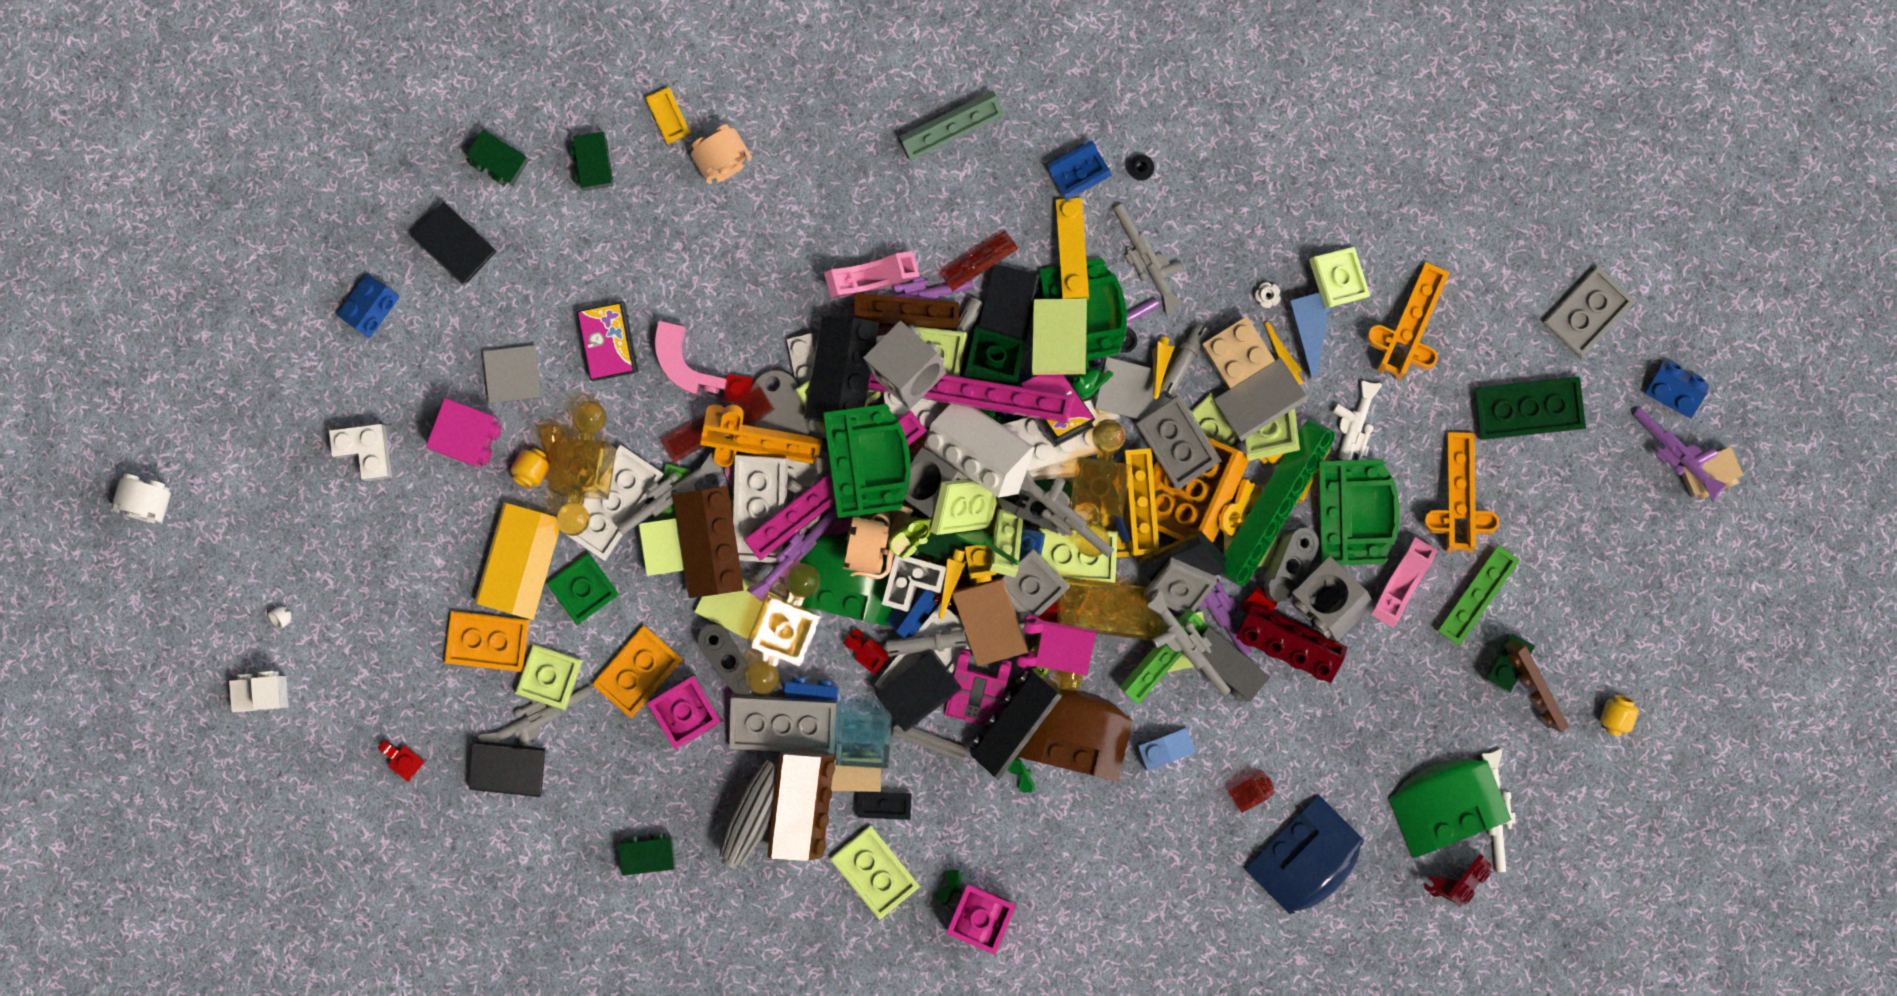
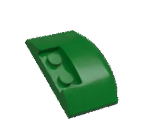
(1104, 308)
(867, 460)
(1357, 511)
(838, 590)
(1448, 804)

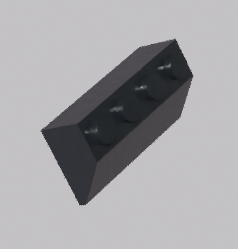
(838, 369)
(1014, 721)

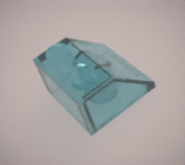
(864, 740)

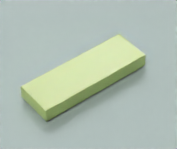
(1007, 538)

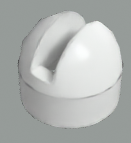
(279, 617)

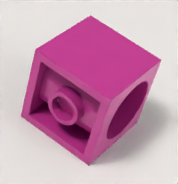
(464, 434)
(685, 712)
(981, 918)

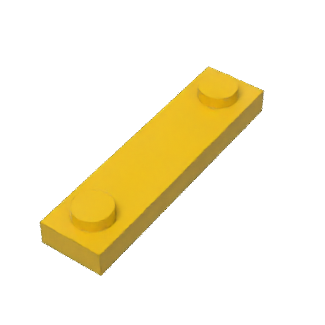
(1072, 248)

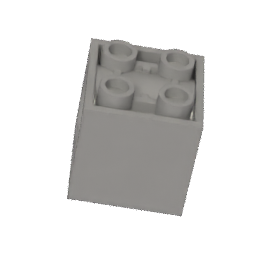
(905, 364)
(925, 475)
(1326, 577)

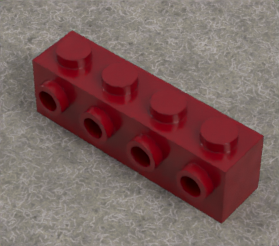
(1291, 642)

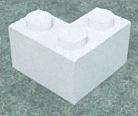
(369, 444)
(907, 576)
(259, 693)

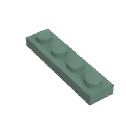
(951, 125)

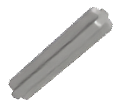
(931, 742)

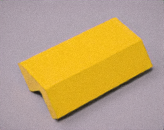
(1140, 507)
(518, 561)

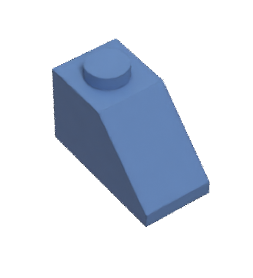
(1166, 749)

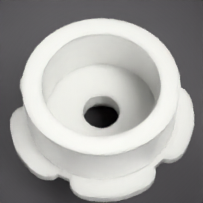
(1264, 288)

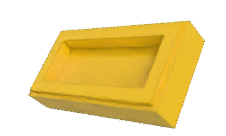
(668, 115)

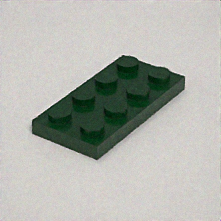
(1530, 408)

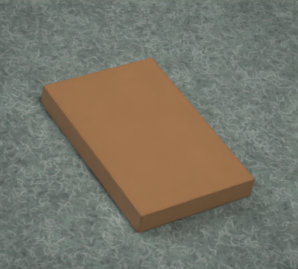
(990, 621)

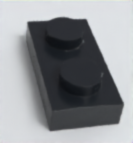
(884, 805)

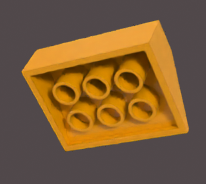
(1200, 501)

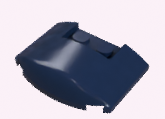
(1308, 858)

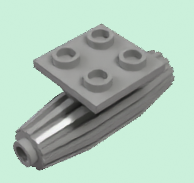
(749, 816)

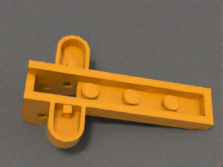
(1412, 325)
(727, 422)
(1461, 497)

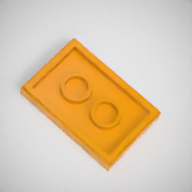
(486, 641)
(637, 671)

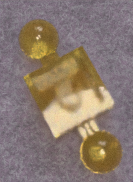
(582, 468)
(1100, 484)
(783, 629)

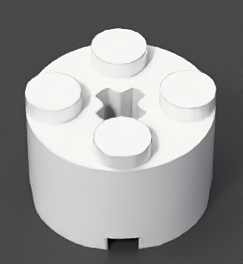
(140, 499)

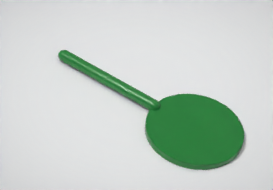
(982, 538)

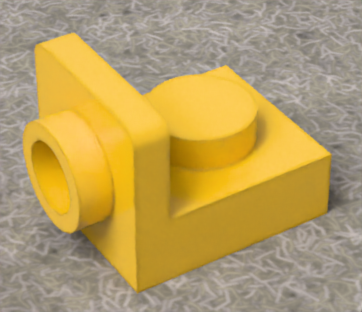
(979, 562)

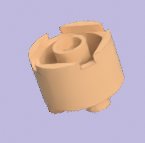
(720, 154)
(864, 545)

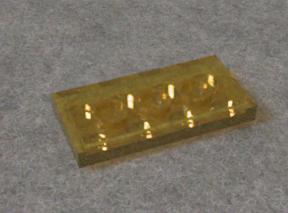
(1108, 609)

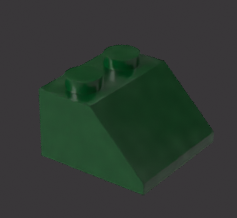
(993, 357)

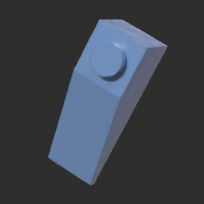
(1310, 324)

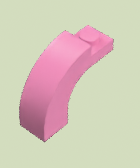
(872, 275)
(669, 353)
(1403, 582)

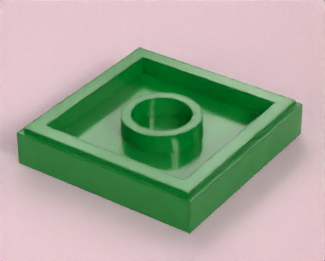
(582, 589)

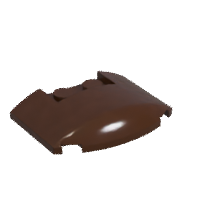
(1082, 736)

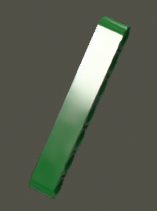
(1276, 502)

